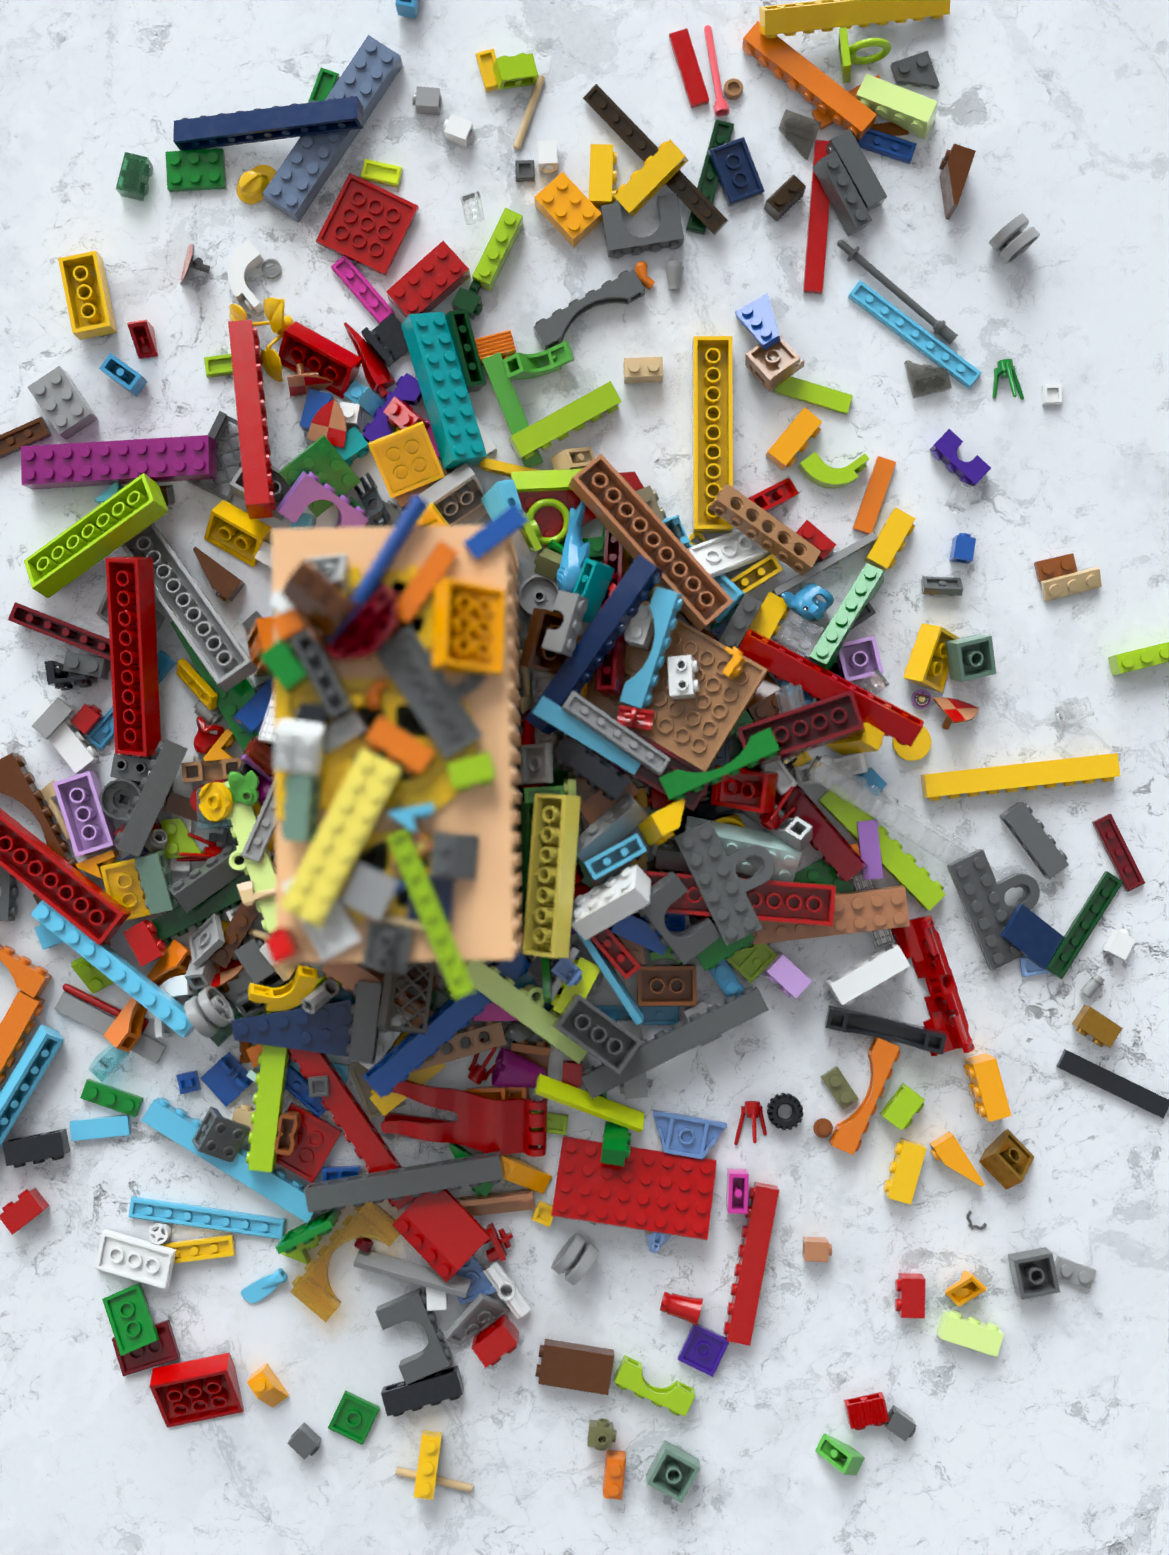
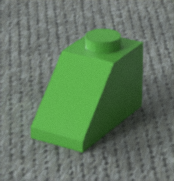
(840, 1455)

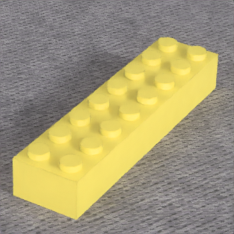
(341, 838)
(551, 875)

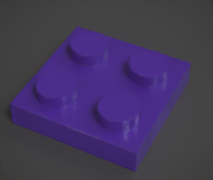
(703, 1349)

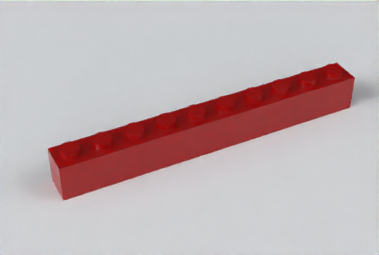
(825, 684)
(350, 1117)

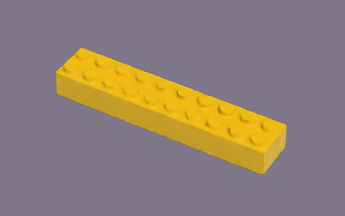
(711, 428)

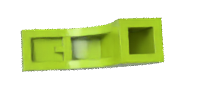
(825, 476)

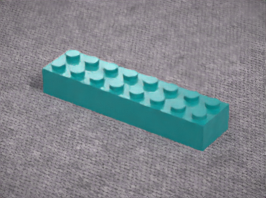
(443, 389)

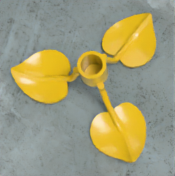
(279, 323)

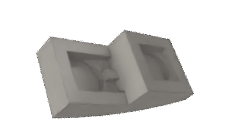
(342, 731)

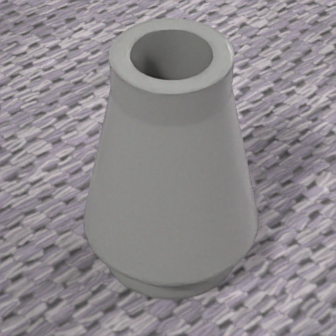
(674, 274)

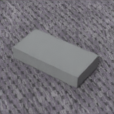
(52, 718)

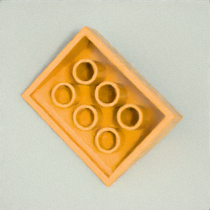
(468, 627)

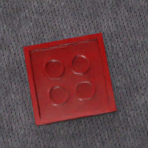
(314, 1145)

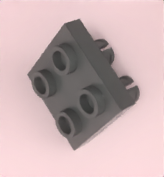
(387, 947)

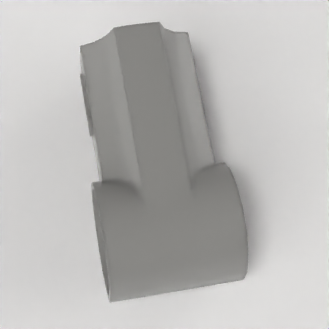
(320, 996)

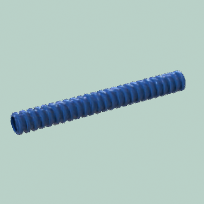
(385, 557)

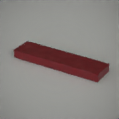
(1118, 852)

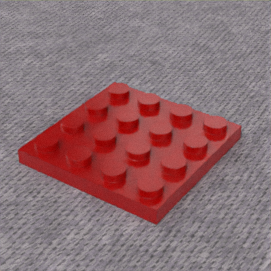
(367, 224)

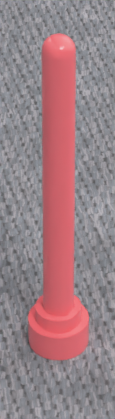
(721, 106)

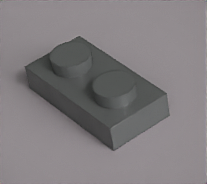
(942, 586)

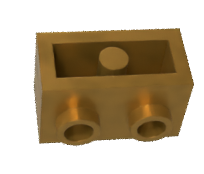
(1097, 1026)

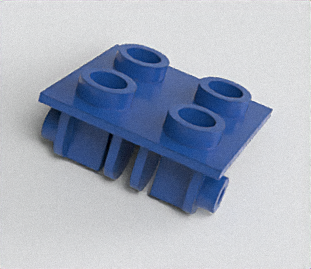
(227, 1079)

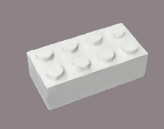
(610, 902)
(867, 974)

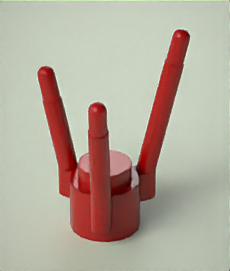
(771, 820)
(208, 852)
(478, 1072)
(752, 1109)

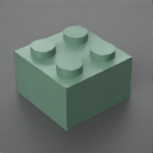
(971, 657)
(673, 1471)

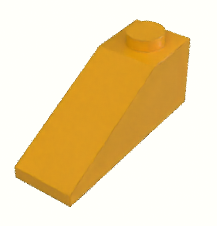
(952, 1155)
(525, 1174)

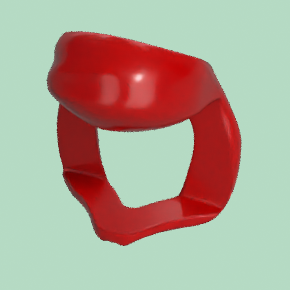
(204, 740)

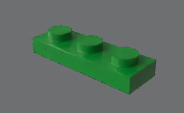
(111, 1097)

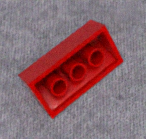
(319, 356)

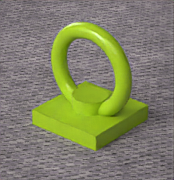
(848, 52)
(531, 530)

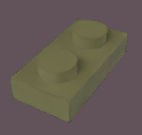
(839, 1088)

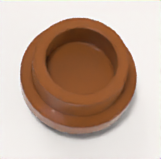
(823, 1128)

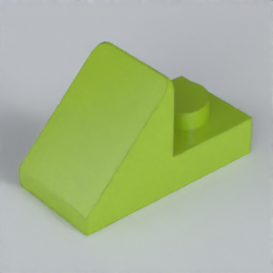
(301, 1253)

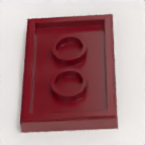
(151, 1355)

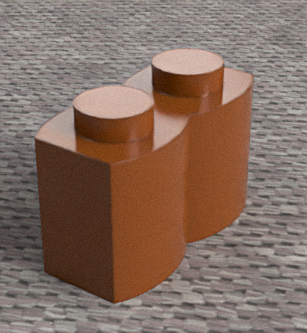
(287, 1128)

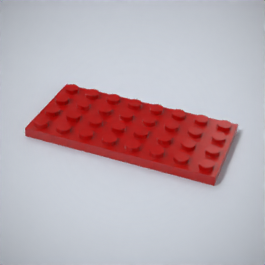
(646, 1194)

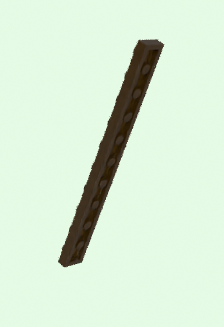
(644, 148)

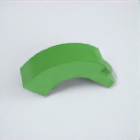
(528, 366)

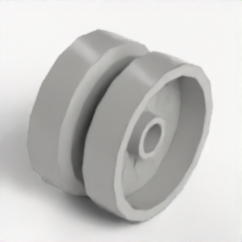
(1015, 238)
(532, 588)
(208, 1011)
(575, 1259)

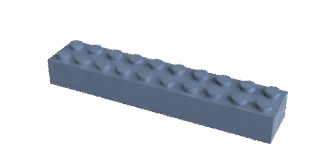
(318, 155)

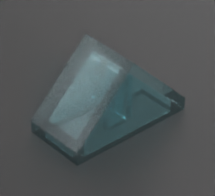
(107, 1062)

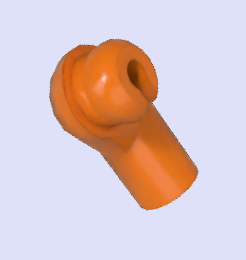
(641, 271)
(373, 693)

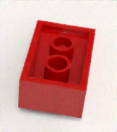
(747, 790)

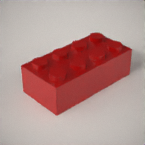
(429, 282)

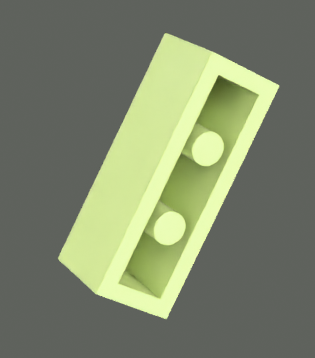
(970, 1332)

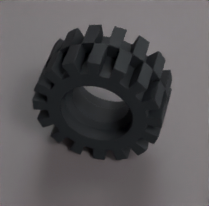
(796, 1115)

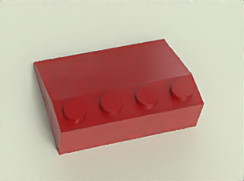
(441, 1232)
(196, 1390)

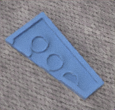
(479, 1283)

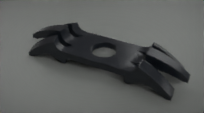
(371, 493)

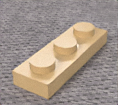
(1071, 584)

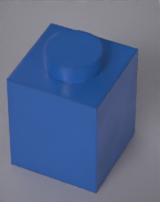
(962, 548)

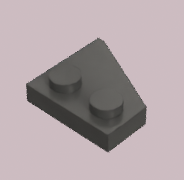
(915, 70)

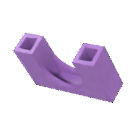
(308, 490)

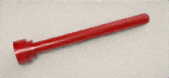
(97, 1002)

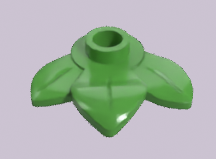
(241, 785)

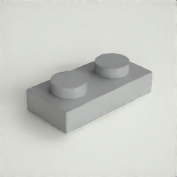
(1074, 1272)

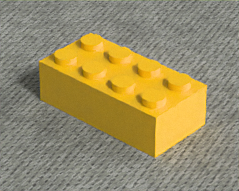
(87, 295)

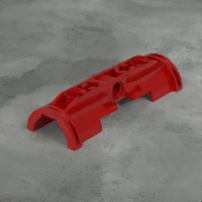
(924, 947)

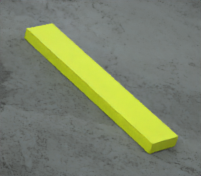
(582, 1101)

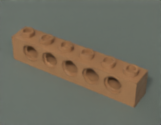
(764, 529)
(495, 1039)

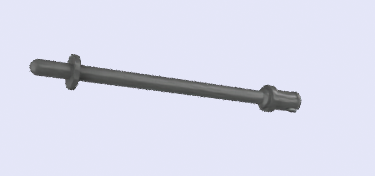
(938, 326)

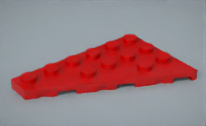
(550, 518)

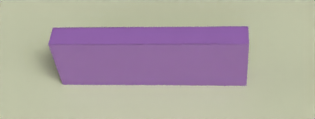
(870, 849)

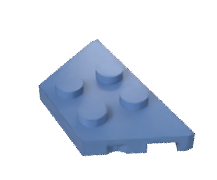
(687, 1134)

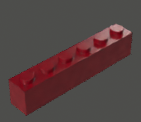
(60, 630)
(825, 836)

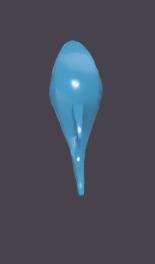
(573, 551)

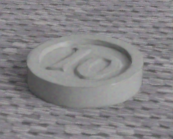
(271, 268)

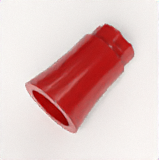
(682, 1307)

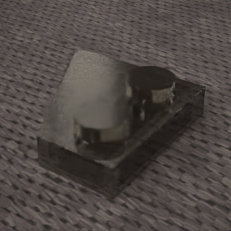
(799, 131)
(926, 379)

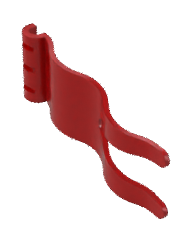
(481, 1122)

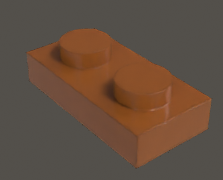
(1055, 567)

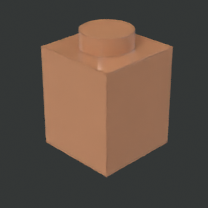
(816, 1249)

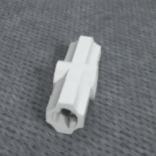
(513, 1299)

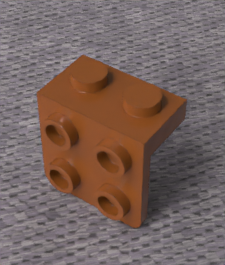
(534, 1052)

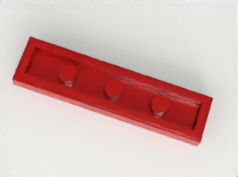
(689, 68)

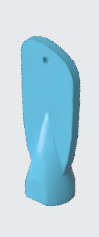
(263, 1286)

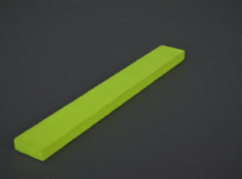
(430, 913)

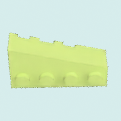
(898, 105)

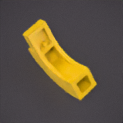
(286, 996)

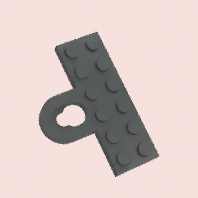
(429, 693)
(718, 880)
(986, 905)

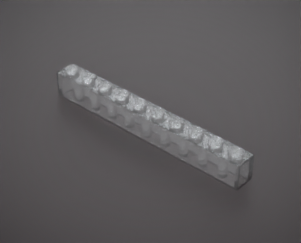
(887, 810)

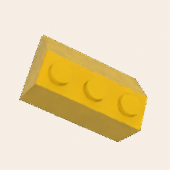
(236, 533)
(929, 658)

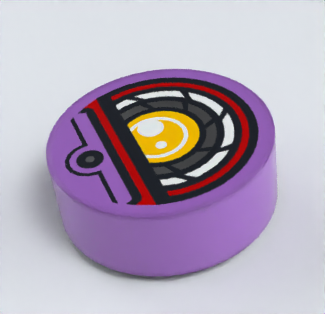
(921, 699)

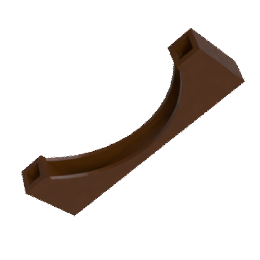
(20, 785)

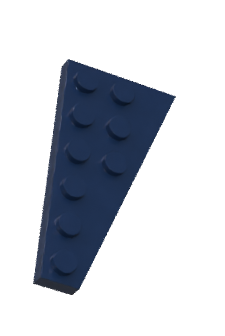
(295, 1029)

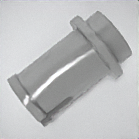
(1092, 985)

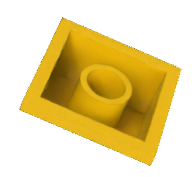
(662, 824)

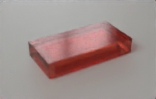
(261, 755)

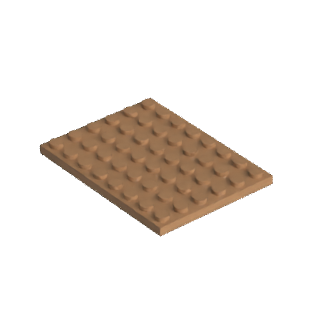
(690, 726)

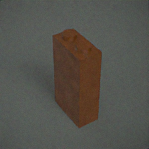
(575, 1366)

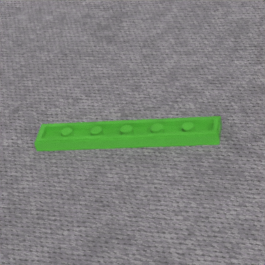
(508, 401)

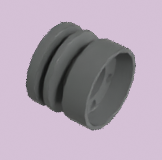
(112, 797)

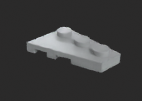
(478, 1313)

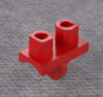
(635, 717)
(498, 1250)

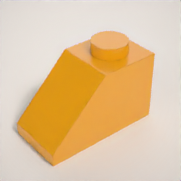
(267, 1386)

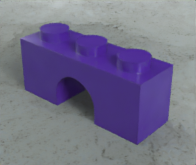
(946, 451)

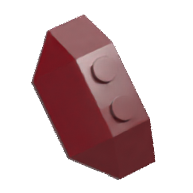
(368, 628)

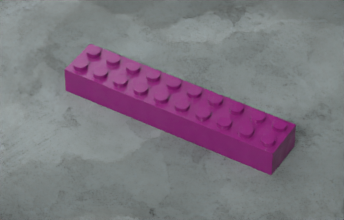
(118, 462)

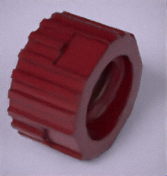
(364, 1244)

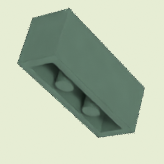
(301, 807)
(156, 881)

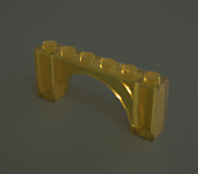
(314, 1286)

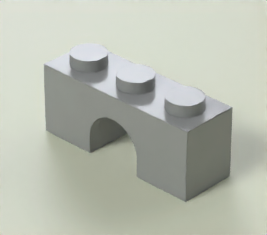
(564, 638)

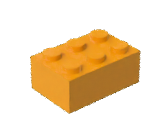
(568, 209)
(987, 1087)

